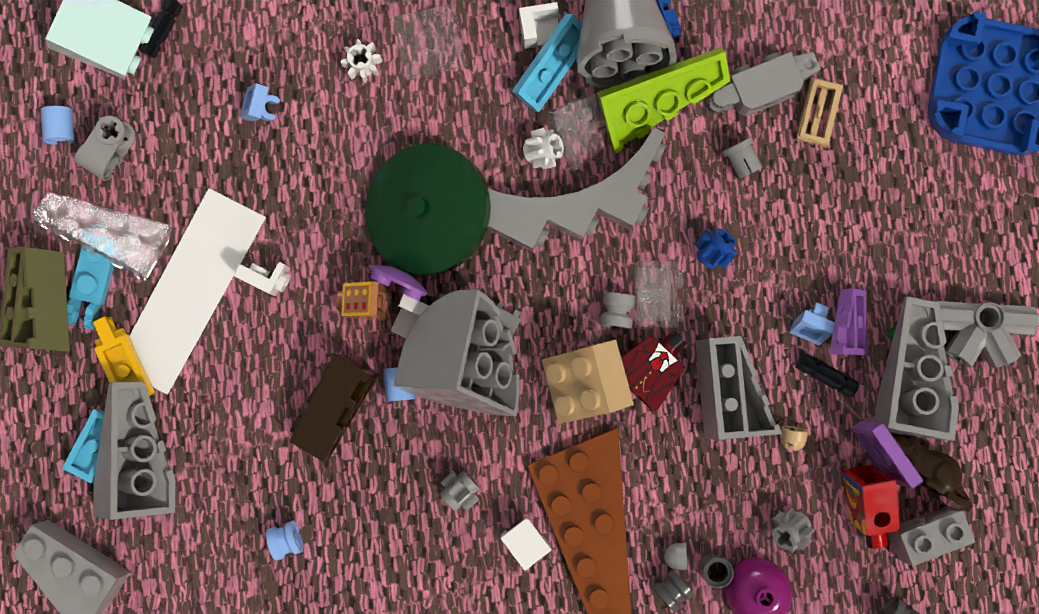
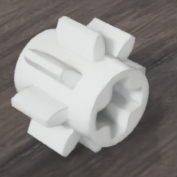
(361, 69)
(543, 148)

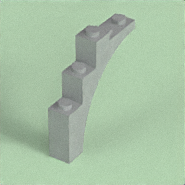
(615, 198)

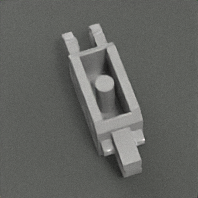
(765, 84)

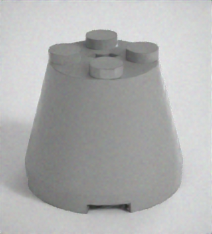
(622, 41)

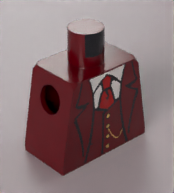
(653, 368)

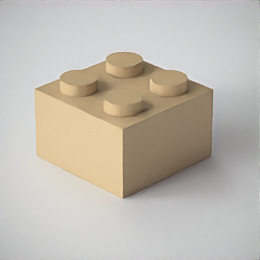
(587, 382)

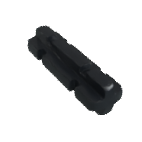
(162, 26)
(827, 375)

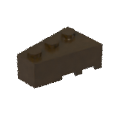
(332, 407)

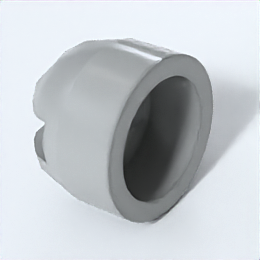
(676, 556)

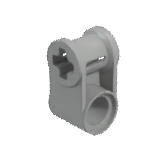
(104, 150)

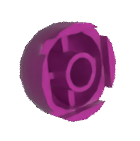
(758, 588)

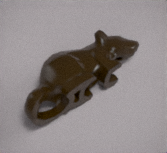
(938, 471)

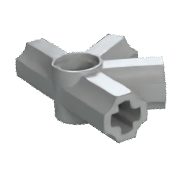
(993, 337)

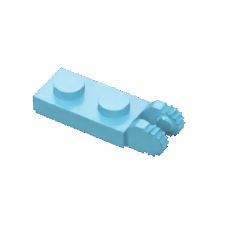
(89, 285)

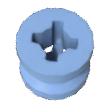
(284, 540)

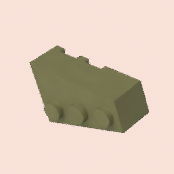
(34, 301)

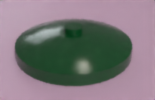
(427, 209)

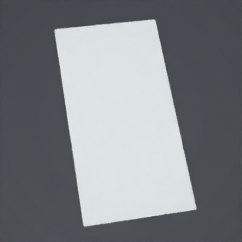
(192, 286)

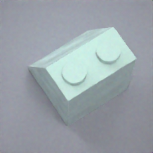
(100, 34)

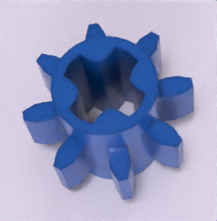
(716, 248)

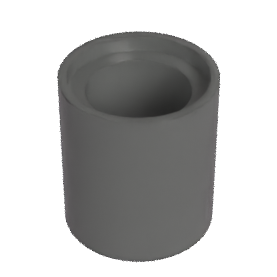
(726, 575)

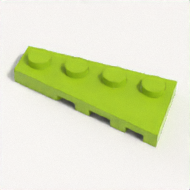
(649, 99)

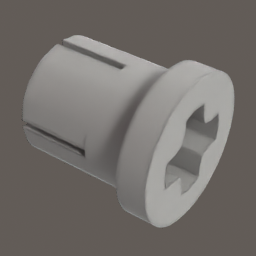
(742, 151)

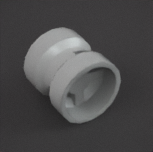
(617, 308)

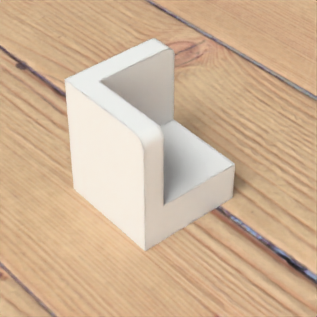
(538, 23)
(409, 313)
(526, 543)

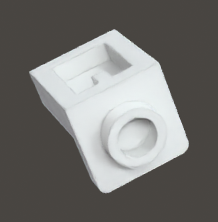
(258, 277)

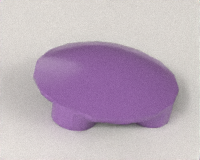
(410, 285)

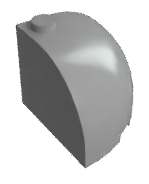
(461, 356)

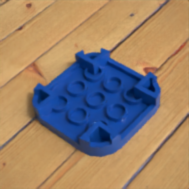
(987, 86)

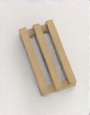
(812, 138)

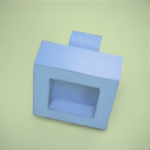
(255, 101)
(813, 325)

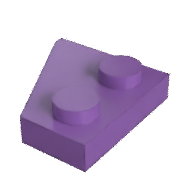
(850, 324)

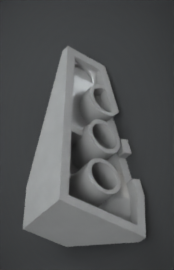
(916, 381)
(131, 461)

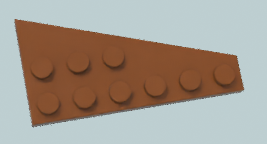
(587, 515)

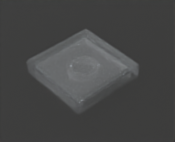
(428, 42)

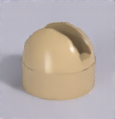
(797, 437)

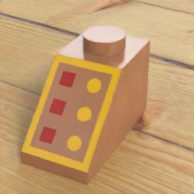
(362, 300)

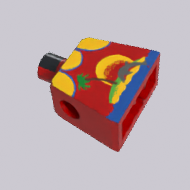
(872, 503)

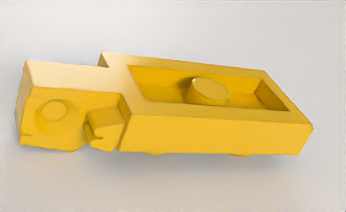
(119, 355)

